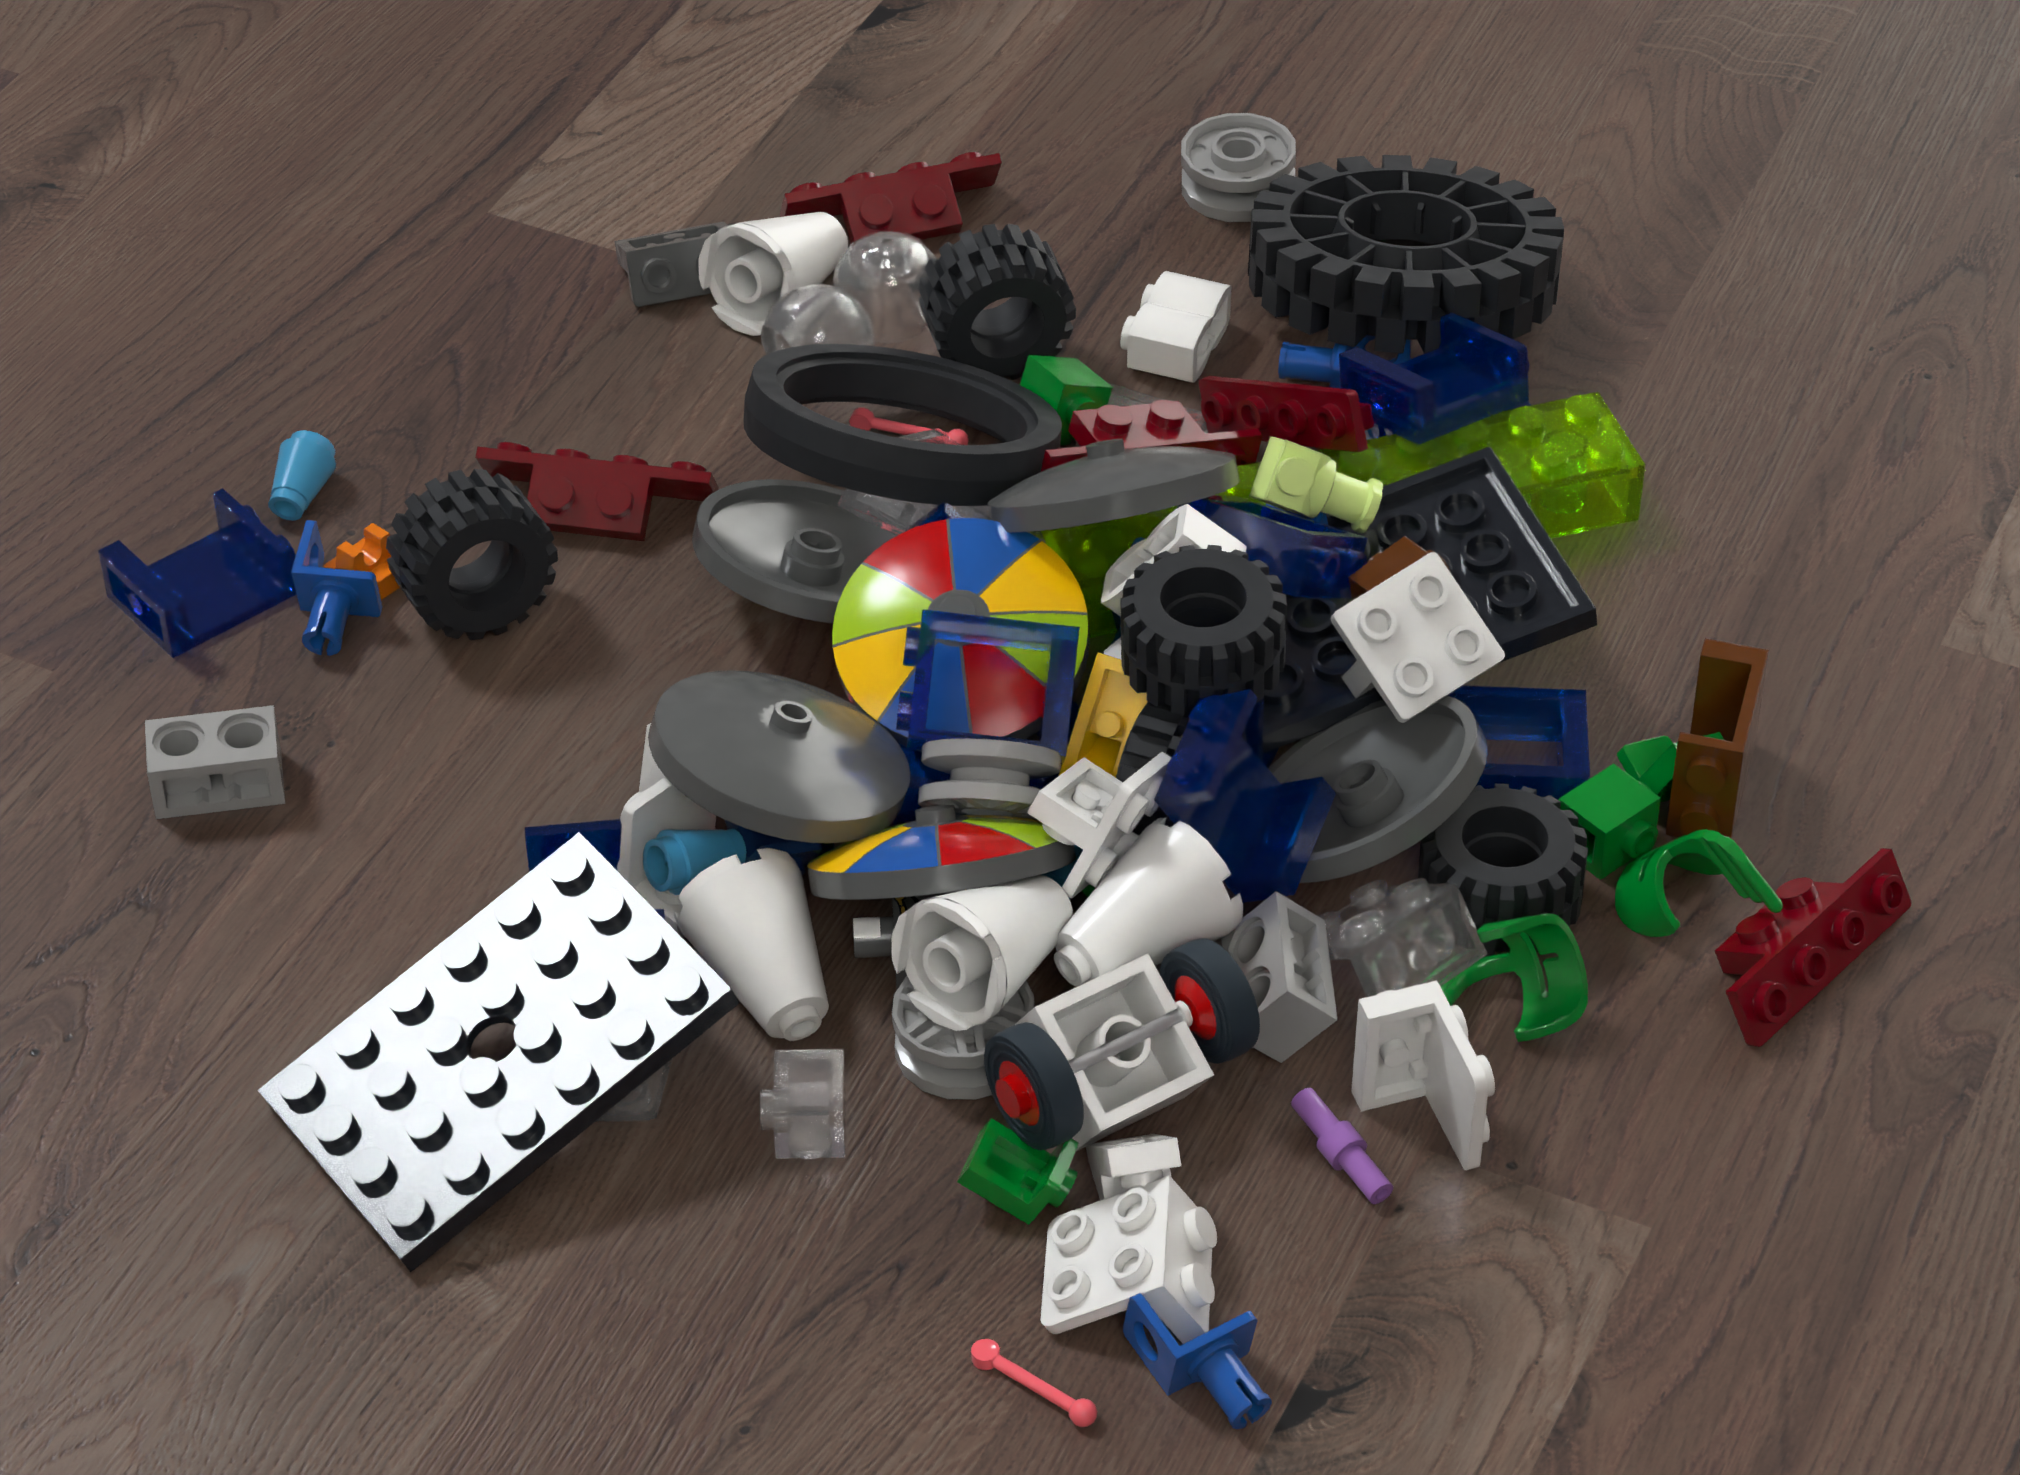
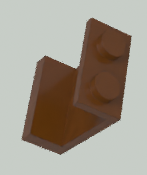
(1709, 770)

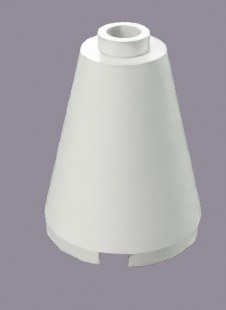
(763, 259)
(1150, 903)
(759, 939)
(977, 947)

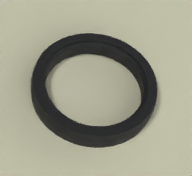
(889, 464)

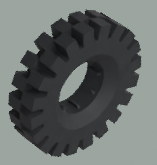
(1402, 249)

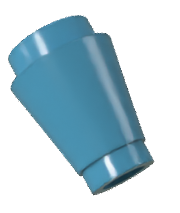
(300, 473)
(681, 855)

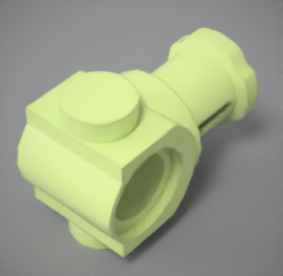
(1309, 484)

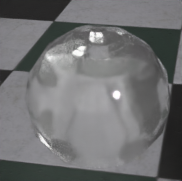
(885, 278)
(816, 317)

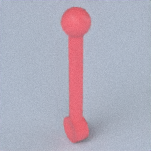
(865, 420)
(986, 1356)

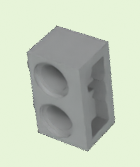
(214, 762)
(1289, 972)

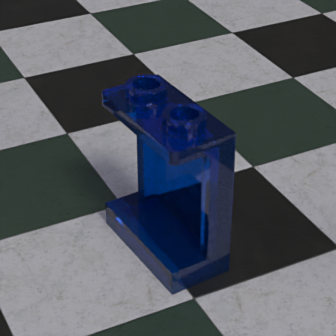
(1444, 389)

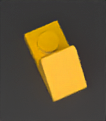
(1104, 716)

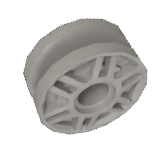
(1231, 161)
(986, 775)
(945, 1059)

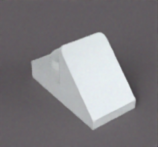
(1131, 1162)

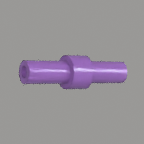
(1342, 1145)

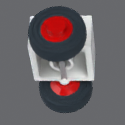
(1121, 1045)

